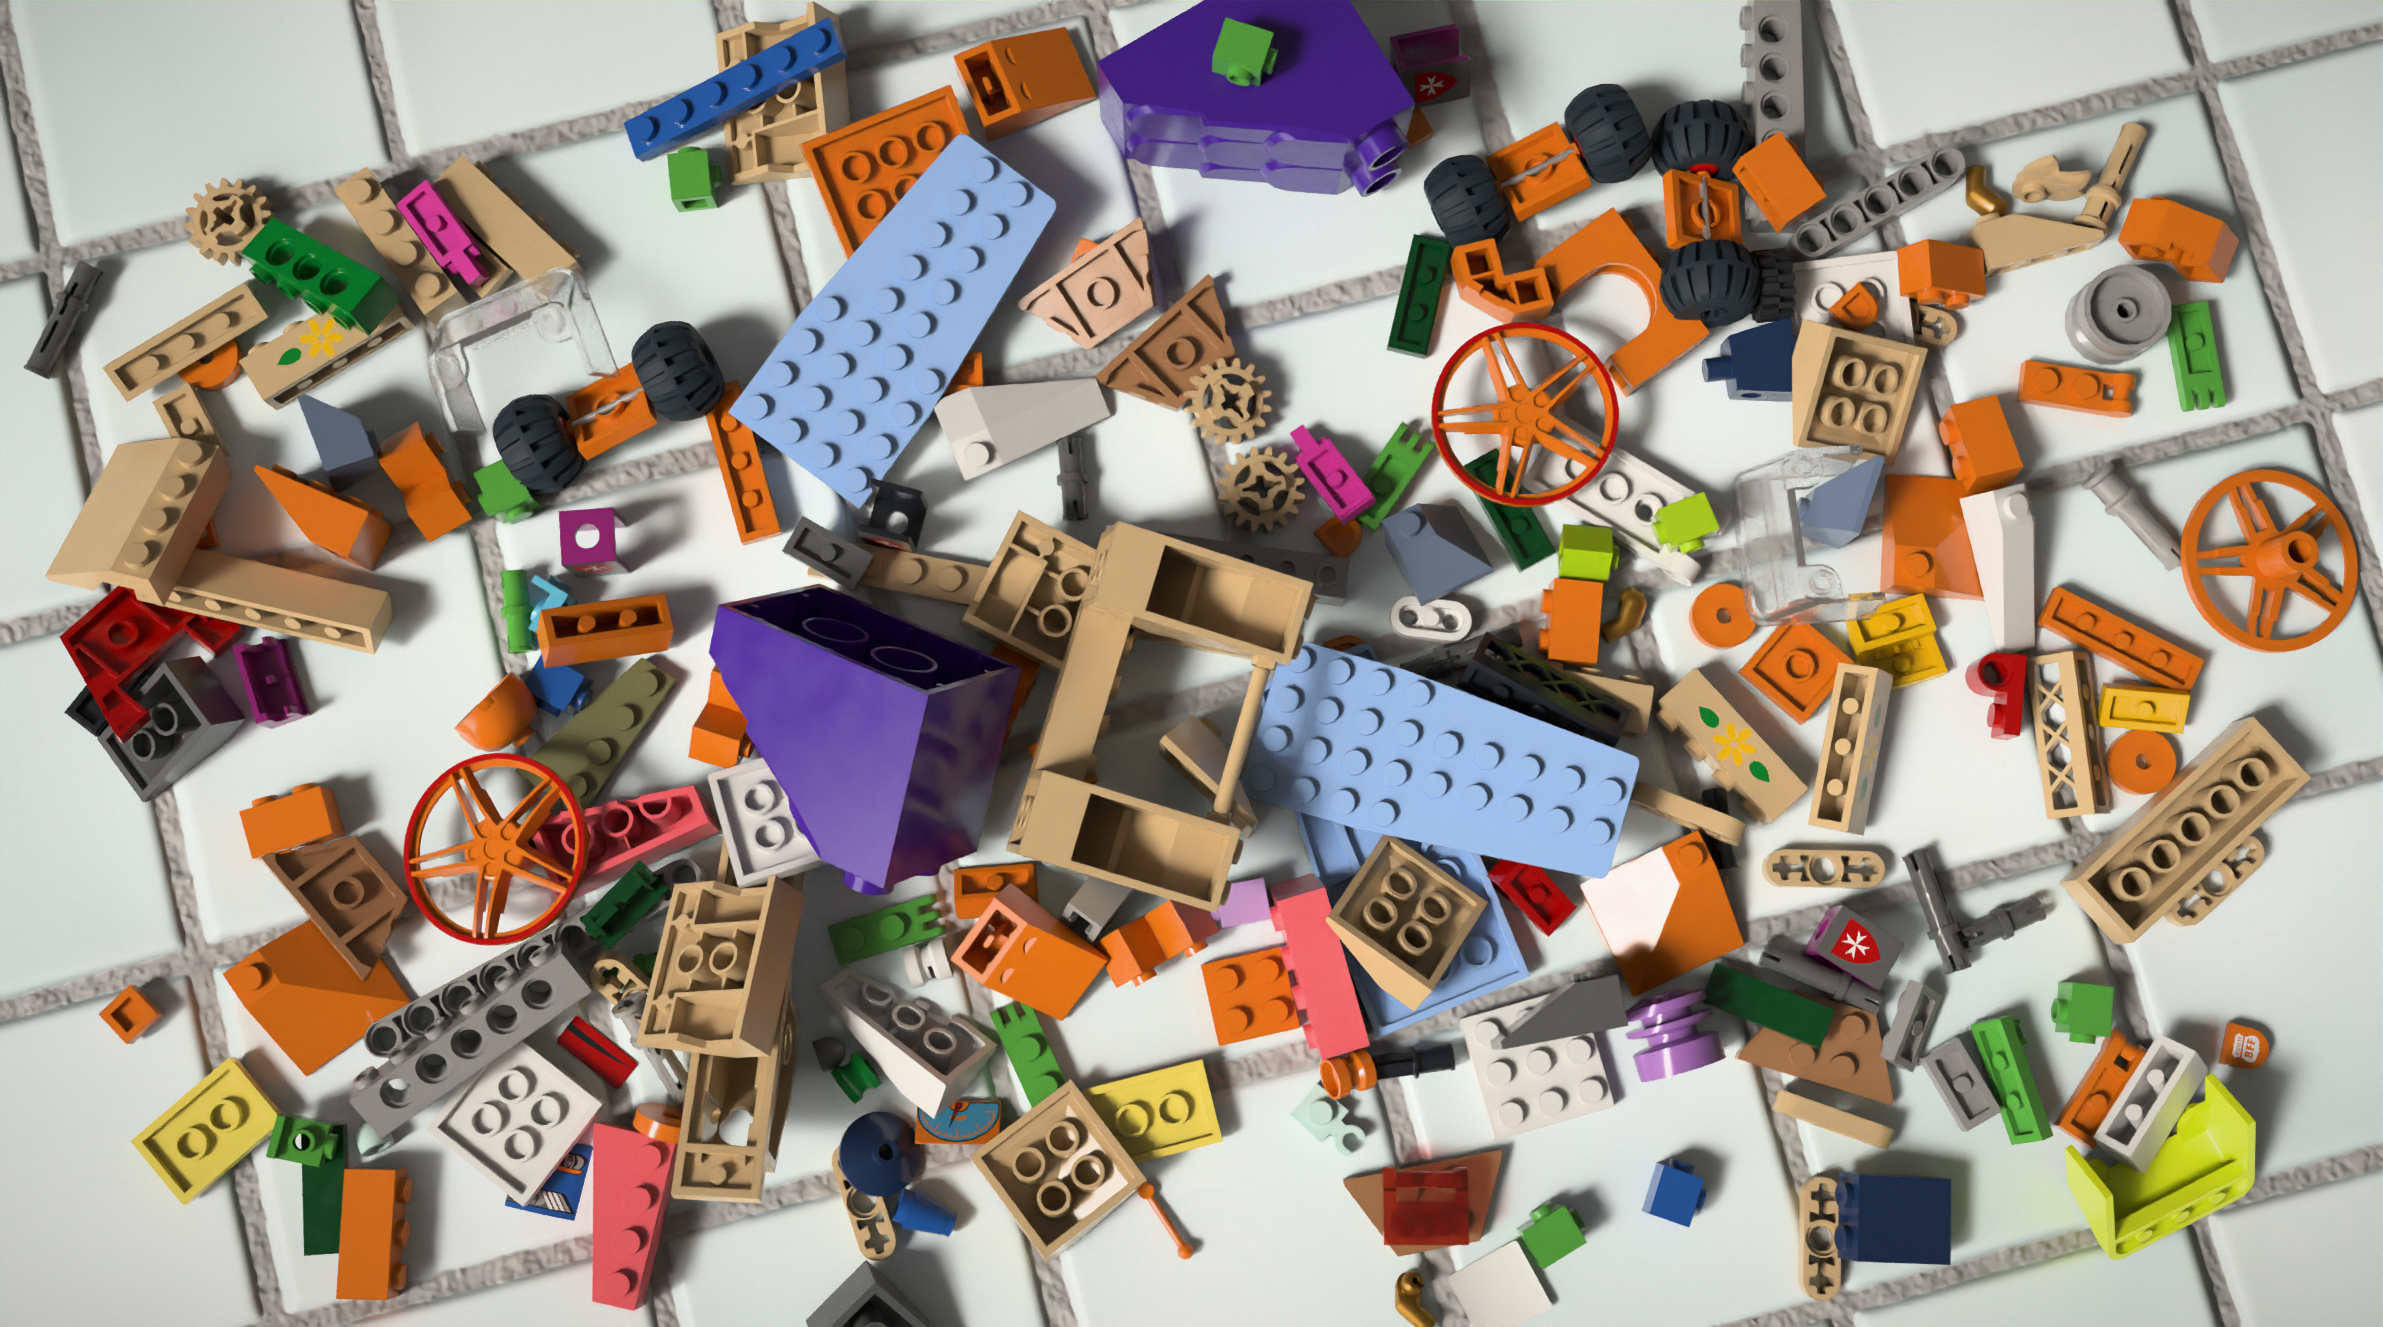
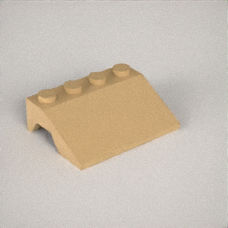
(767, 136)
(144, 517)
(1033, 592)
(722, 969)

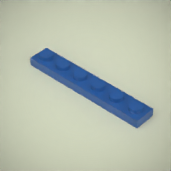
(735, 89)

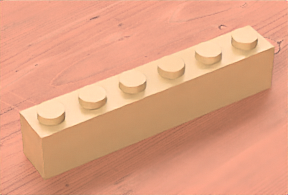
(282, 601)

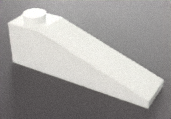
(1011, 420)
(2004, 551)
(917, 1049)

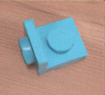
(558, 597)

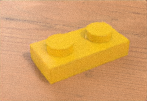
(2143, 708)

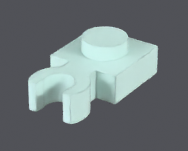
(1323, 1116)

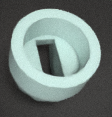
(370, 1143)

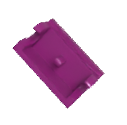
(271, 682)

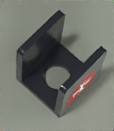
(892, 499)

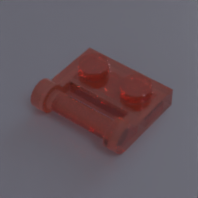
(1425, 1220)

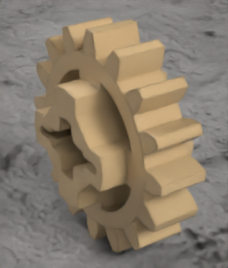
(218, 208)
(1237, 414)
(1245, 495)

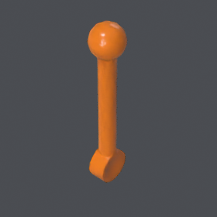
(1185, 1250)

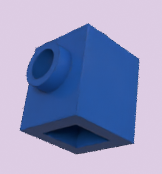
(559, 688)
(1675, 1193)

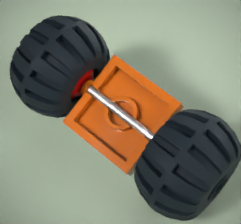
(1540, 168)
(1711, 270)
(552, 448)

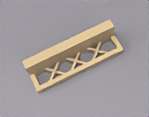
(186, 341)
(2082, 731)

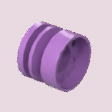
(1673, 1035)

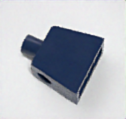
(1755, 363)

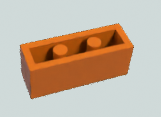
(604, 630)
(373, 1233)

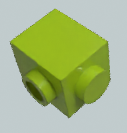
(1685, 524)
(1586, 553)

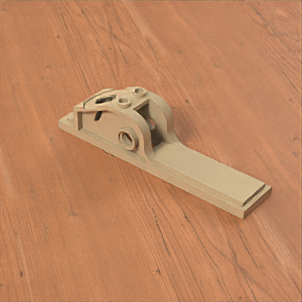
(718, 1086)

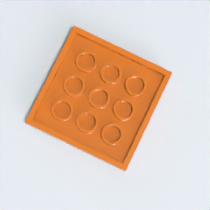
(878, 159)

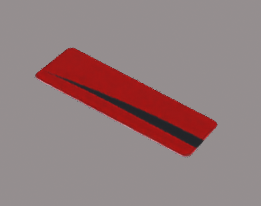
(596, 1052)

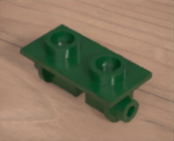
(624, 905)

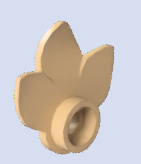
(2044, 181)

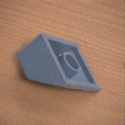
(341, 442)
(1839, 507)
(1434, 550)

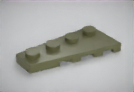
(604, 732)

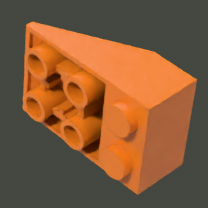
(1022, 80)
(329, 520)
(1029, 955)

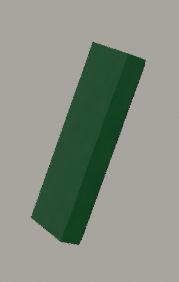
(1419, 296)
(1515, 526)
(1768, 1006)
(323, 1198)

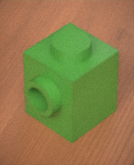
(1244, 53)
(693, 179)
(504, 494)
(2083, 1011)
(1552, 1233)

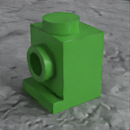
(289, 1126)

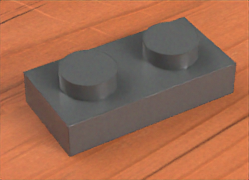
(828, 554)

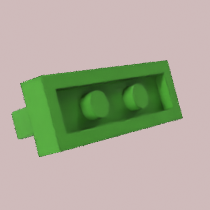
(2011, 1079)

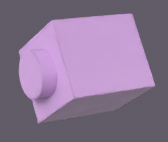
(1245, 905)

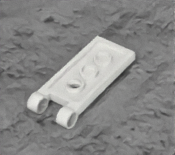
(1614, 499)

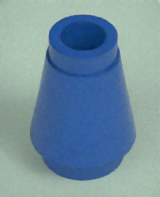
(923, 1213)

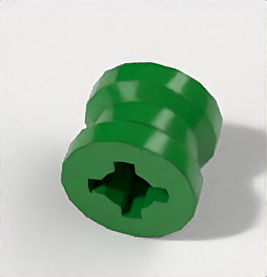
(856, 1077)

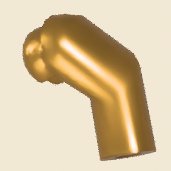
(1979, 196)
(1629, 618)
(1409, 1300)

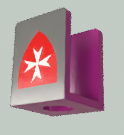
(1431, 65)
(602, 557)
(1854, 945)

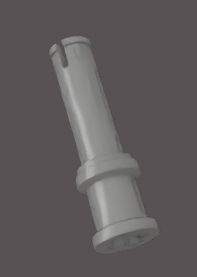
(2123, 502)
(627, 1010)

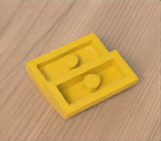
(1899, 642)

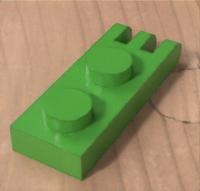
(2195, 357)
(1392, 474)
(884, 930)
(1029, 1053)

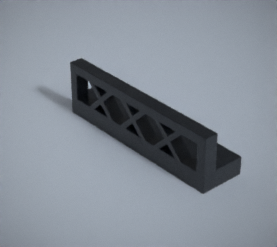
(1511, 688)

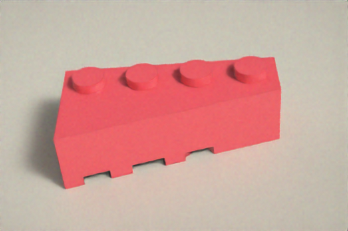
(627, 833)
(1318, 966)
(629, 1211)

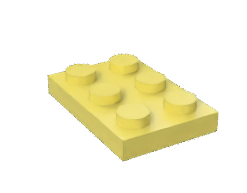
(1158, 1111)
(208, 1130)

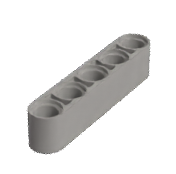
(1888, 194)

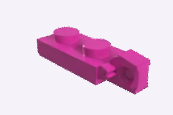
(443, 232)
(1331, 476)

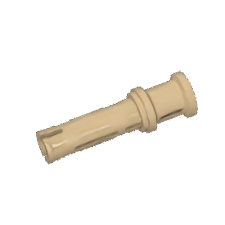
(2105, 195)

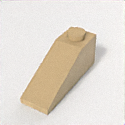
(2025, 241)

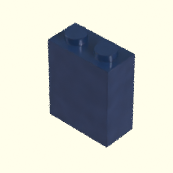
(1893, 1218)

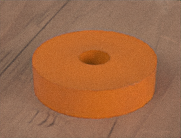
(219, 372)
(1705, 622)
(2122, 762)
(658, 1121)

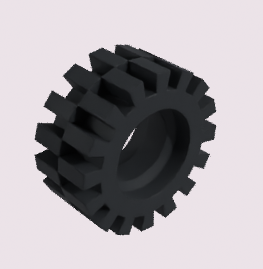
(1777, 286)

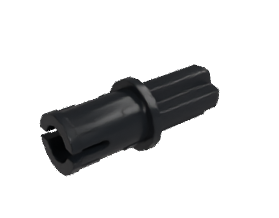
(1721, 852)
(1414, 1062)

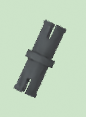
(1072, 479)
(2002, 923)

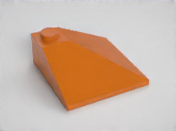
(1927, 539)
(1664, 913)
(312, 996)

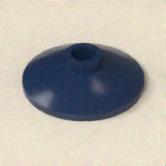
(861, 1159)

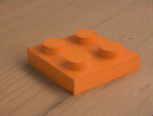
(1795, 669)
(1250, 996)

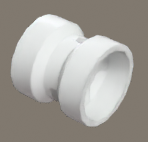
(927, 963)

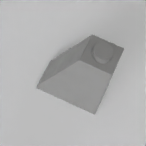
(1094, 907)

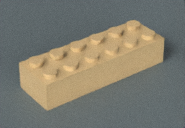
(2184, 830)

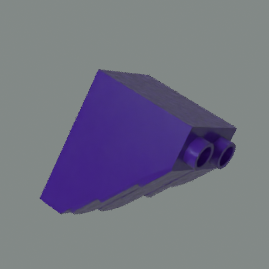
(1314, 125)
(868, 727)

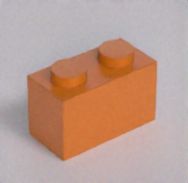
(1779, 181)
(1941, 273)
(1980, 444)
(1571, 622)
(292, 821)

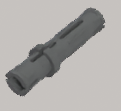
(63, 319)
(1418, 666)
(1937, 912)
(1839, 985)

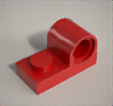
(2008, 691)
(1532, 893)

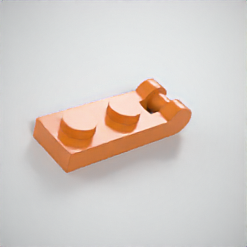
(2075, 389)
(2099, 1089)

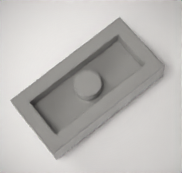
(1910, 1026)
(1960, 1084)

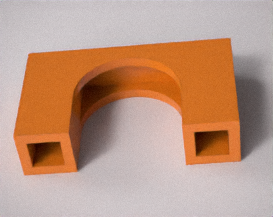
(1612, 248)

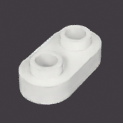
(1429, 620)

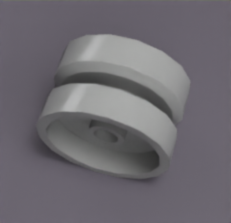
(2118, 315)

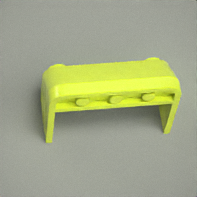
(2188, 1179)

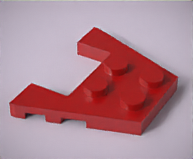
(124, 639)

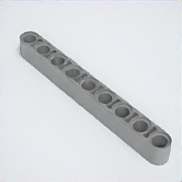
(480, 979)

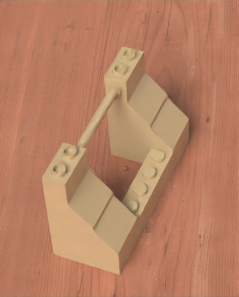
(1176, 593)

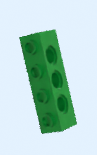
(320, 277)

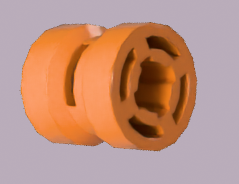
(1349, 1073)

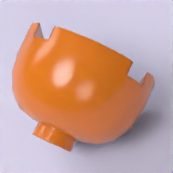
(500, 717)

